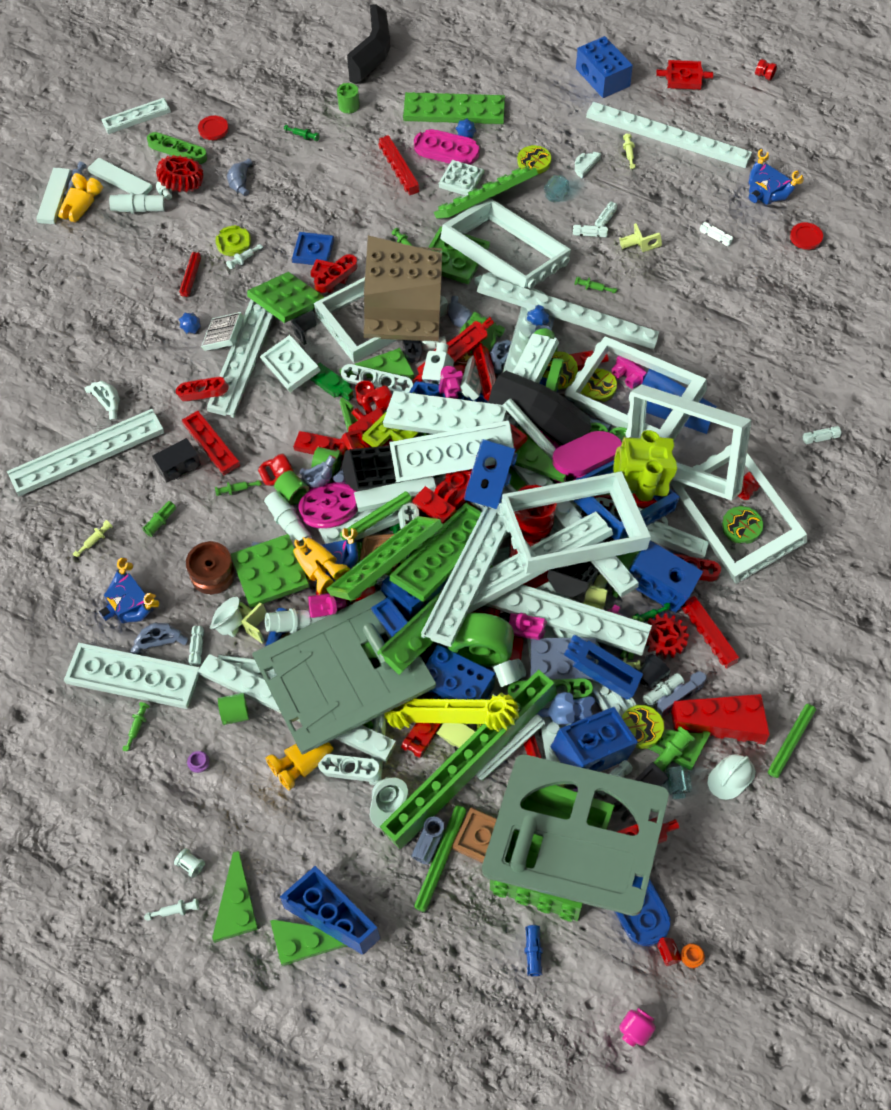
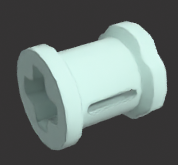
(189, 862)

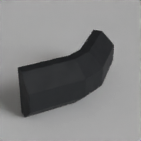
(373, 49)
(542, 406)
(369, 467)
(575, 578)

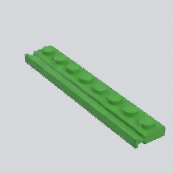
(407, 642)

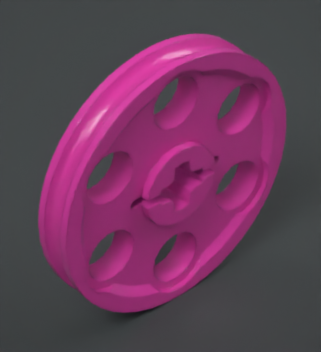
(328, 505)

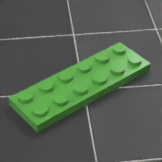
(454, 108)
(489, 189)
(437, 556)
(384, 558)

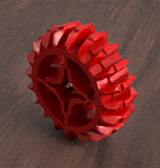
(179, 173)

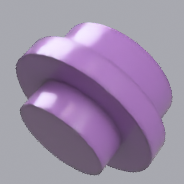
(198, 762)

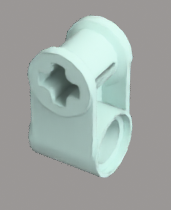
(509, 672)

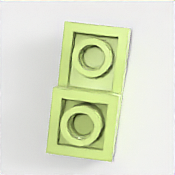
(455, 733)

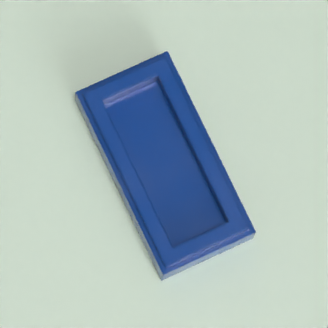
(389, 616)

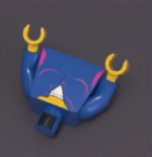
(769, 184)
(344, 550)
(126, 597)

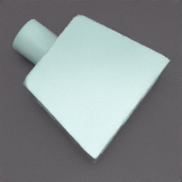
(435, 362)

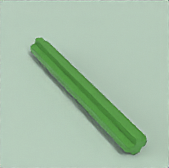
(440, 859)

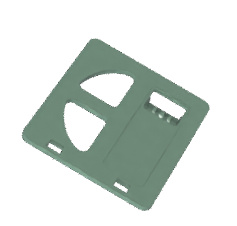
(576, 858)

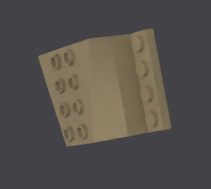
(402, 291)

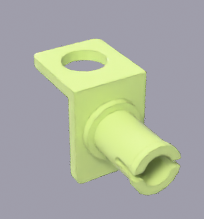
(637, 238)
(596, 594)
(251, 619)

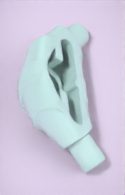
(106, 395)

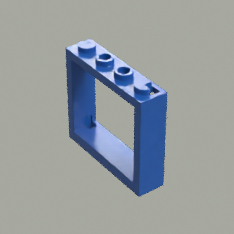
(650, 514)

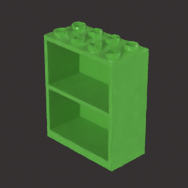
(558, 803)

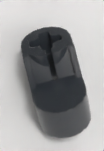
(412, 350)

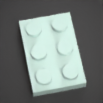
(290, 363)

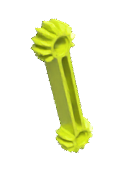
(495, 713)

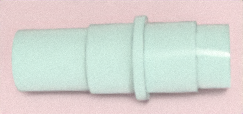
(136, 203)
(286, 517)
(289, 620)

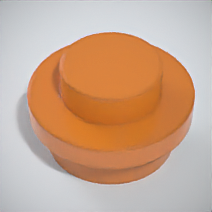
(692, 955)

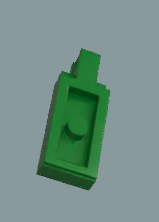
(332, 383)

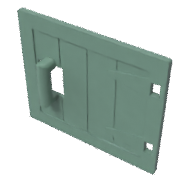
(331, 681)

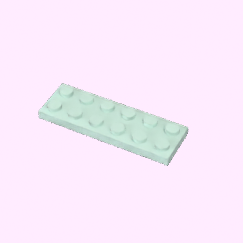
(439, 414)
(446, 451)
(132, 675)

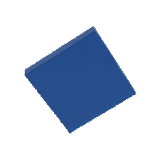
(312, 247)

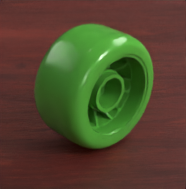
(484, 640)

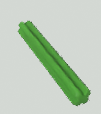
(380, 513)
(791, 740)

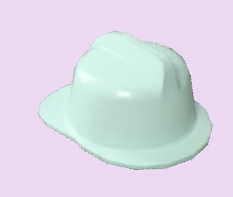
(227, 617)
(731, 776)
(386, 799)

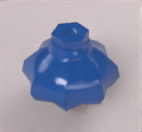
(466, 128)
(538, 316)
(190, 323)

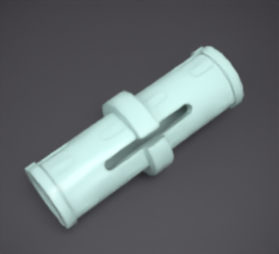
(662, 689)

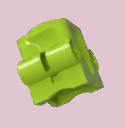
(646, 464)

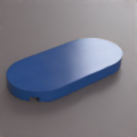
(652, 921)

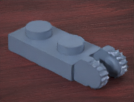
(681, 693)

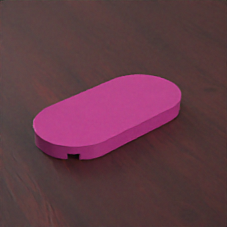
(446, 147)
(586, 453)

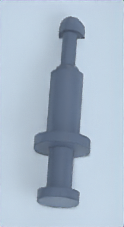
(81, 165)

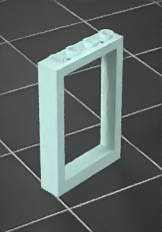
(454, 231)
(342, 298)
(676, 419)
(690, 476)
(577, 489)
(765, 554)

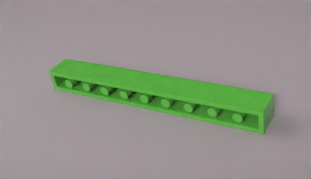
(465, 764)

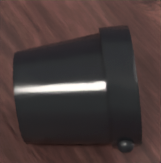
(653, 671)

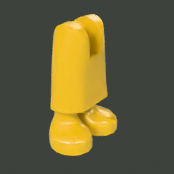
(79, 198)
(318, 563)
(302, 763)

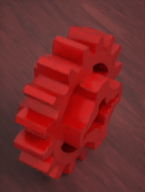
(673, 642)

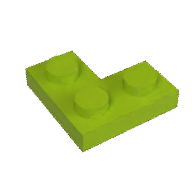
(378, 434)

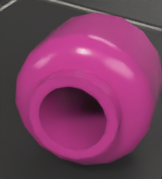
(637, 1027)

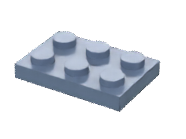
(549, 658)

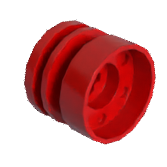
(537, 521)

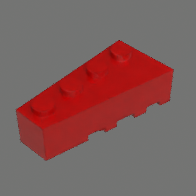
(723, 717)

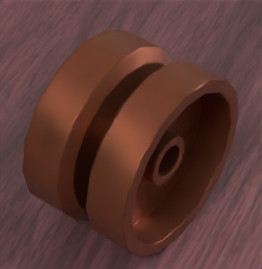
(210, 567)

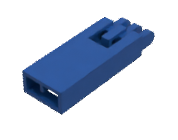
(608, 671)

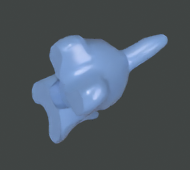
(567, 710)

